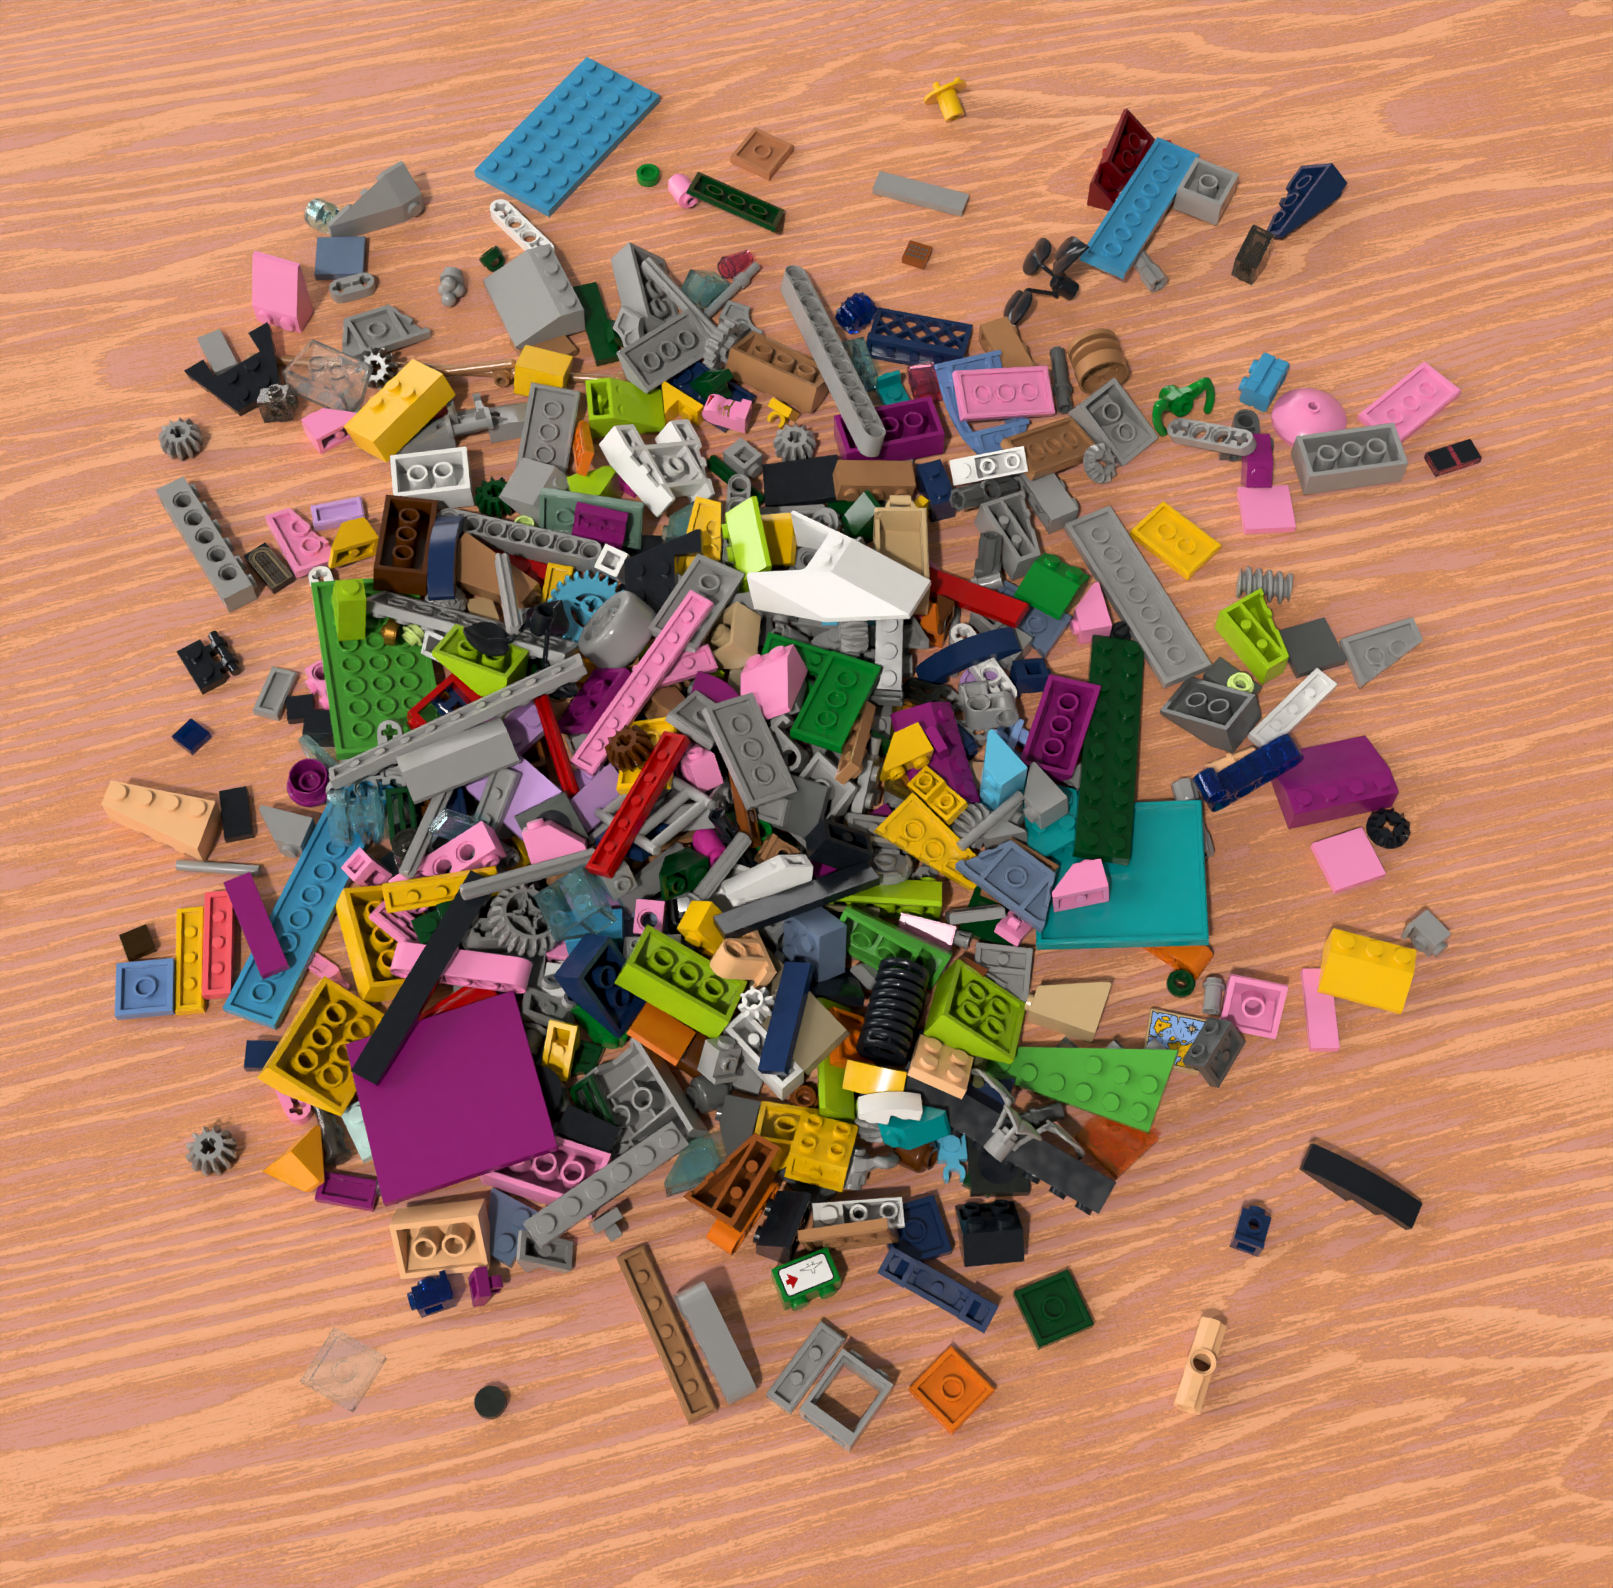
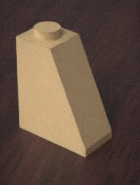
(1069, 1008)

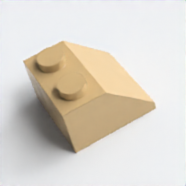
(734, 636)

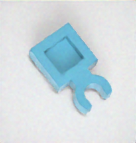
(952, 1152)

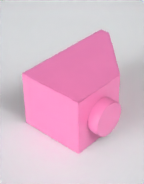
(326, 428)
(1091, 616)
(550, 841)
(1081, 886)

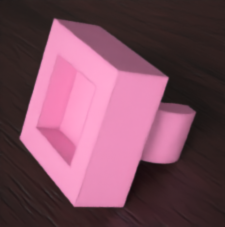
(1013, 929)

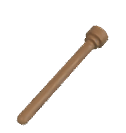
(475, 367)

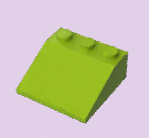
(975, 1015)

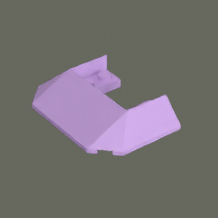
(533, 787)

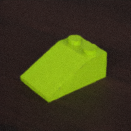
(479, 671)

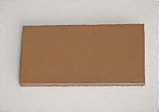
(1051, 446)

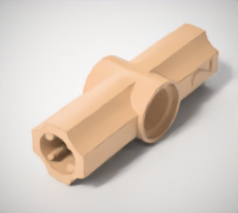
(1194, 1382)

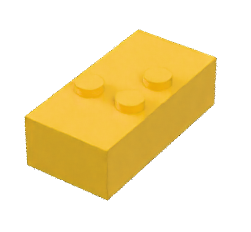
(399, 410)

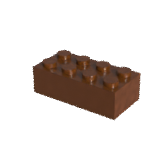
(404, 545)

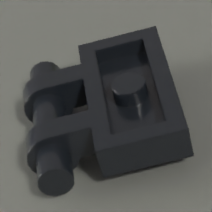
(202, 667)

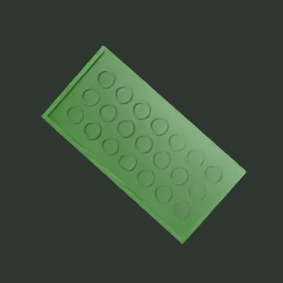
(367, 678)

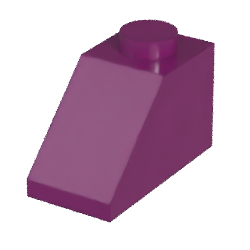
(1258, 465)

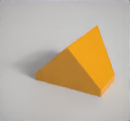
(301, 1162)

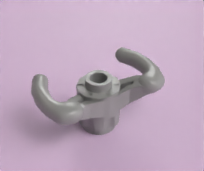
(861, 1164)

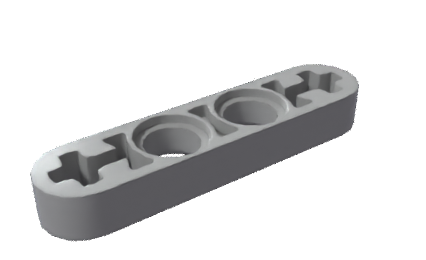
(1213, 432)

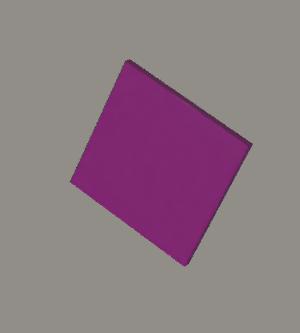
(455, 1101)

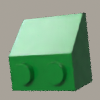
(1052, 586)

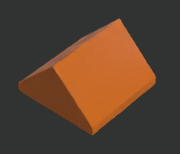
(661, 1033)

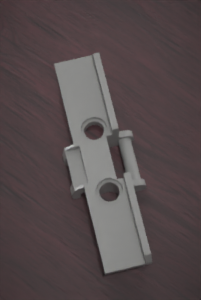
(502, 422)

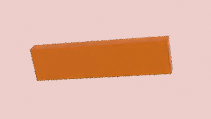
(582, 447)

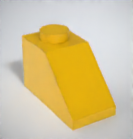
(353, 543)

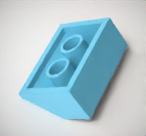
(1001, 772)

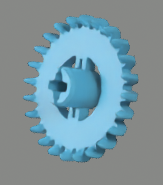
(596, 592)

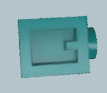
(890, 388)

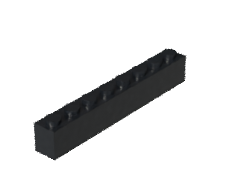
(1038, 1159)

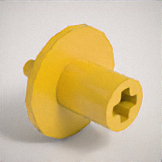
(947, 98)

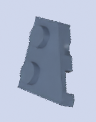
(506, 1220)

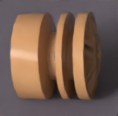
(1097, 359)

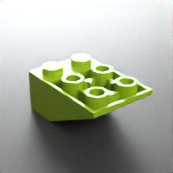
(622, 403)

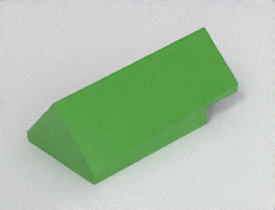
(875, 939)

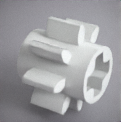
(749, 1007)

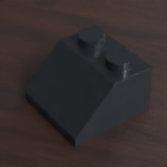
(784, 1217)

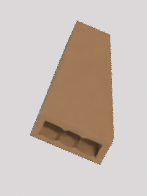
(478, 574)

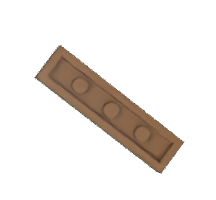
(855, 748)

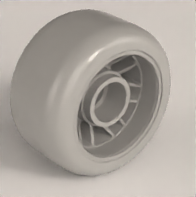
(617, 631)

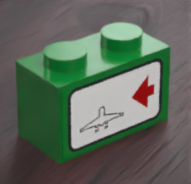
(806, 1279)

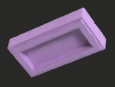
(334, 513)

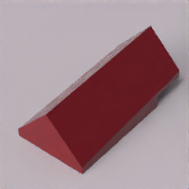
(1120, 160)

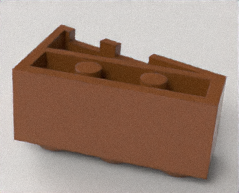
(739, 1182)

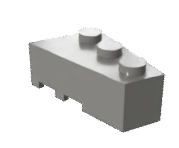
(1012, 520)

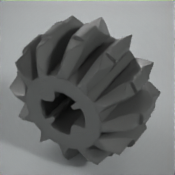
(382, 375)

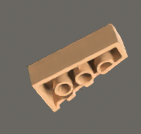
(165, 816)

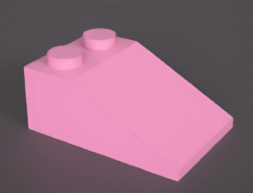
(280, 293)
(774, 679)

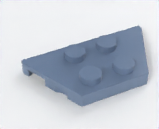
(1013, 880)

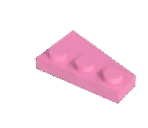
(298, 542)

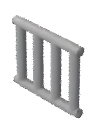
(685, 792)

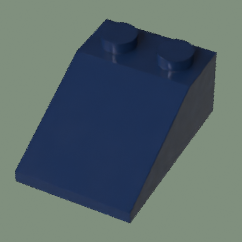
(589, 981)

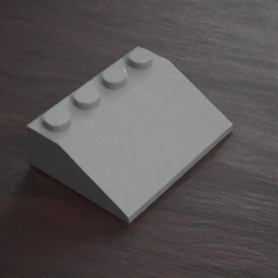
(535, 298)

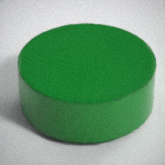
(648, 175)

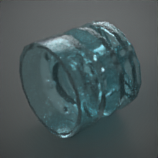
(355, 817)

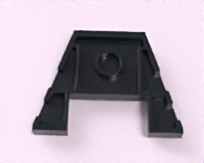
(241, 384)
(654, 571)

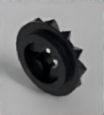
(1384, 837)

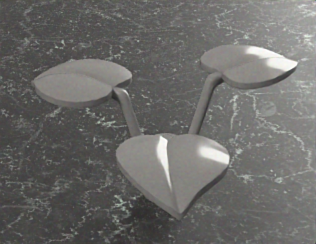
(1004, 1140)

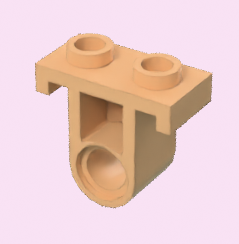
(744, 960)

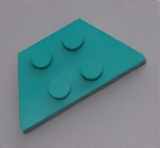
(1059, 834)

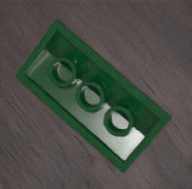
(735, 202)

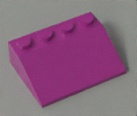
(1335, 783)

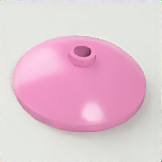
(1294, 414)

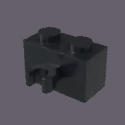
(838, 844)

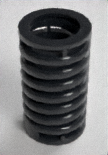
(886, 1004)

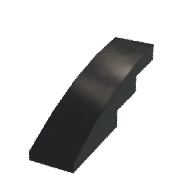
(1361, 1186)

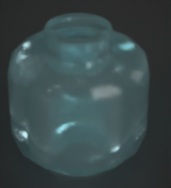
(319, 213)

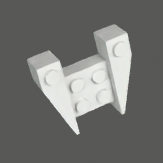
(660, 469)

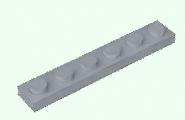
(605, 1185)

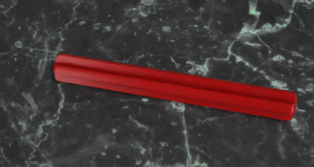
(556, 745)

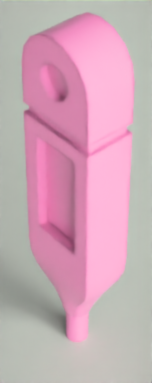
(322, 967)

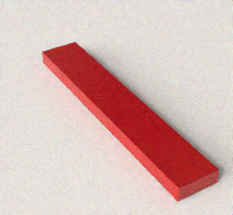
(977, 598)
(637, 804)

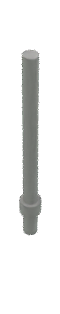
(740, 281)

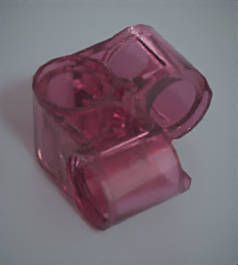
(924, 381)

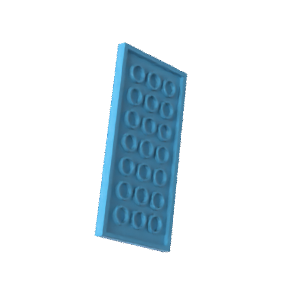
(567, 136)

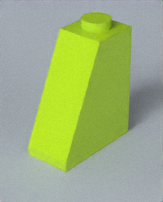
(349, 609)

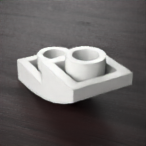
(881, 1105)

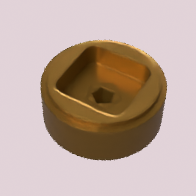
(390, 632)

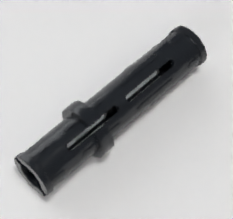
(721, 822)

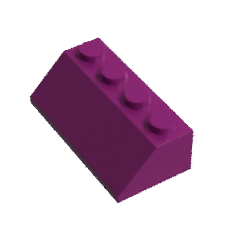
(1060, 726)
(952, 769)

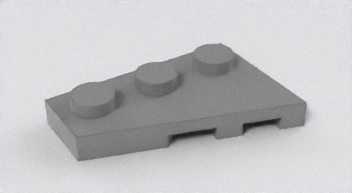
(1379, 648)

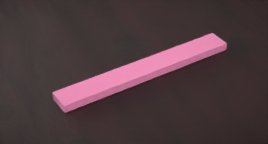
(643, 681)

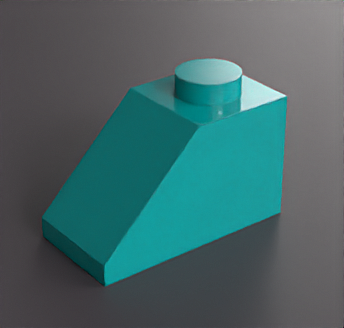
(913, 1133)

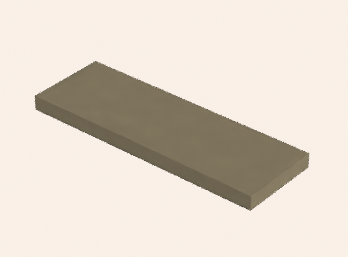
(818, 1029)

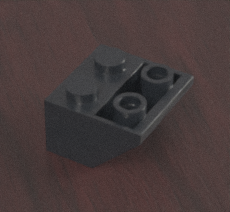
(989, 1233)

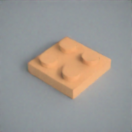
(941, 1066)

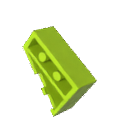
(1253, 636)

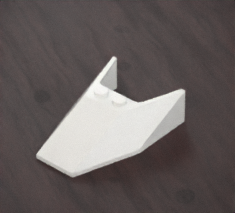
(839, 582)

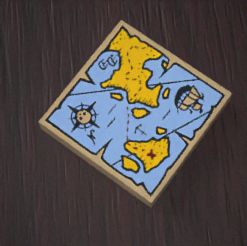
(1174, 1033)

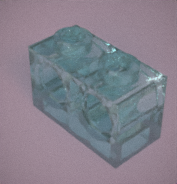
(862, 362)

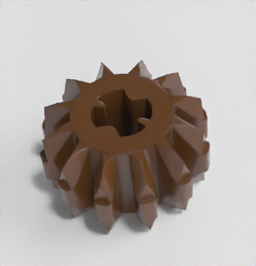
(629, 748)

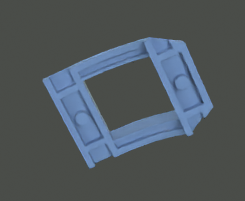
(984, 440)

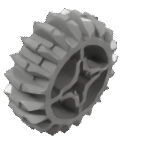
(519, 927)

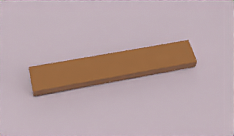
(666, 1335)

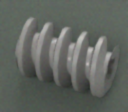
(1271, 586)

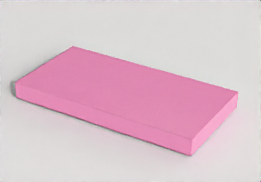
(1003, 393)
(1412, 401)

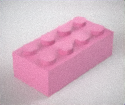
(551, 1174)

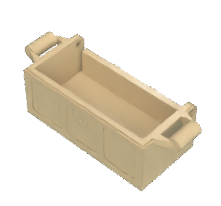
(903, 537)

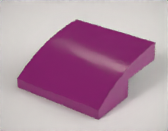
(600, 524)

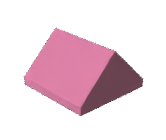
(1253, 1005)

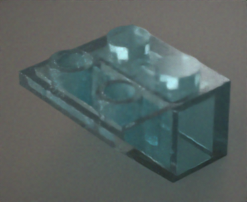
(575, 906)

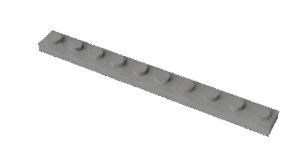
(464, 718)

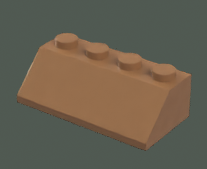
(777, 371)

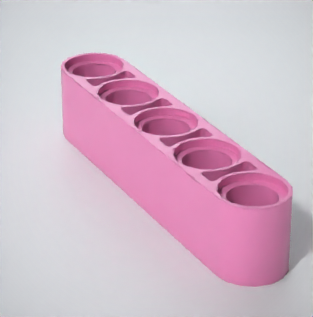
(470, 969)

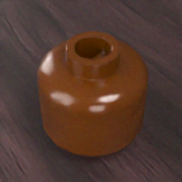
(919, 1158)

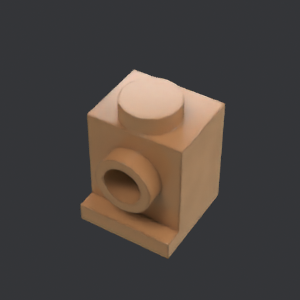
(771, 848)

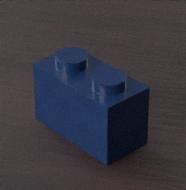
(935, 486)

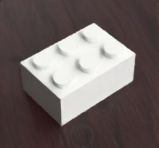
(434, 476)

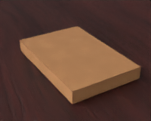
(849, 1235)

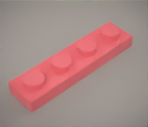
(218, 946)

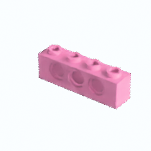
(456, 853)

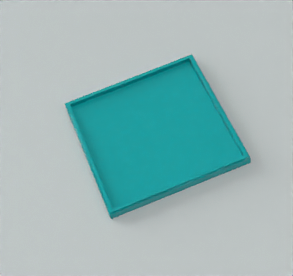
(1151, 900)

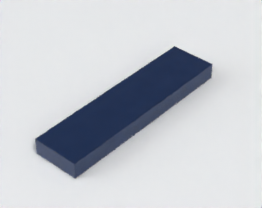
(786, 1018)

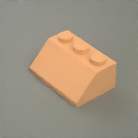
(441, 1238)

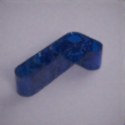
(1248, 773)

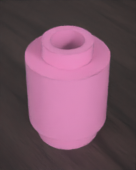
(678, 187)

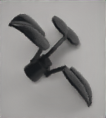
(1061, 284)
(543, 619)

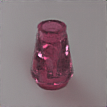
(734, 263)

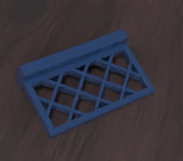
(917, 350)

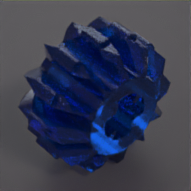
(856, 313)

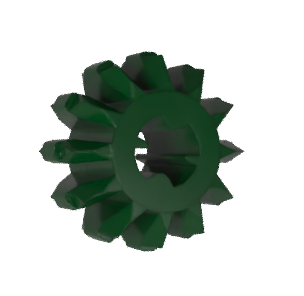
(488, 498)

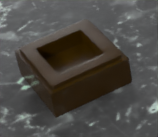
(137, 943)

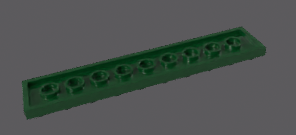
(1110, 753)

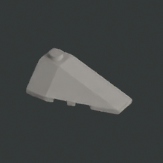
(385, 204)

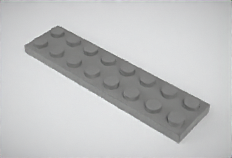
(1137, 597)
(441, 618)

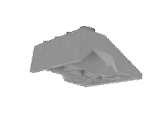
(644, 1097)

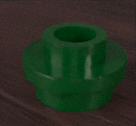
(1180, 976)

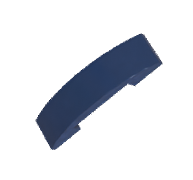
(443, 556)
(967, 653)
(938, 1289)

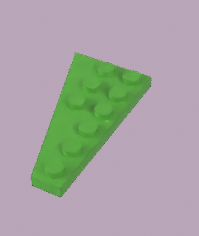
(1101, 1081)

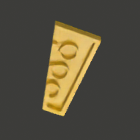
(707, 517)
(927, 838)

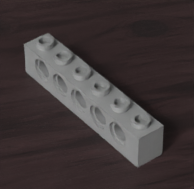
(198, 530)

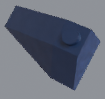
(1308, 193)

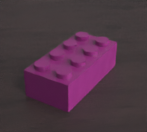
(911, 432)

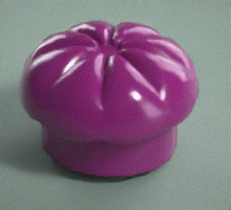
(308, 783)

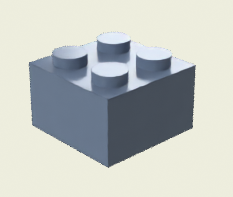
(818, 940)

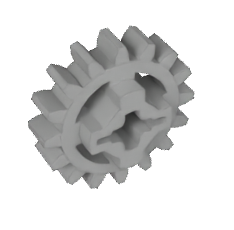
(720, 342)

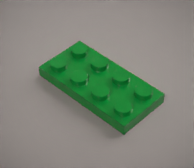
(835, 702)

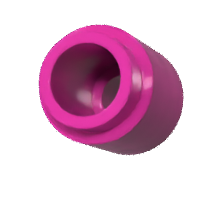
(707, 843)

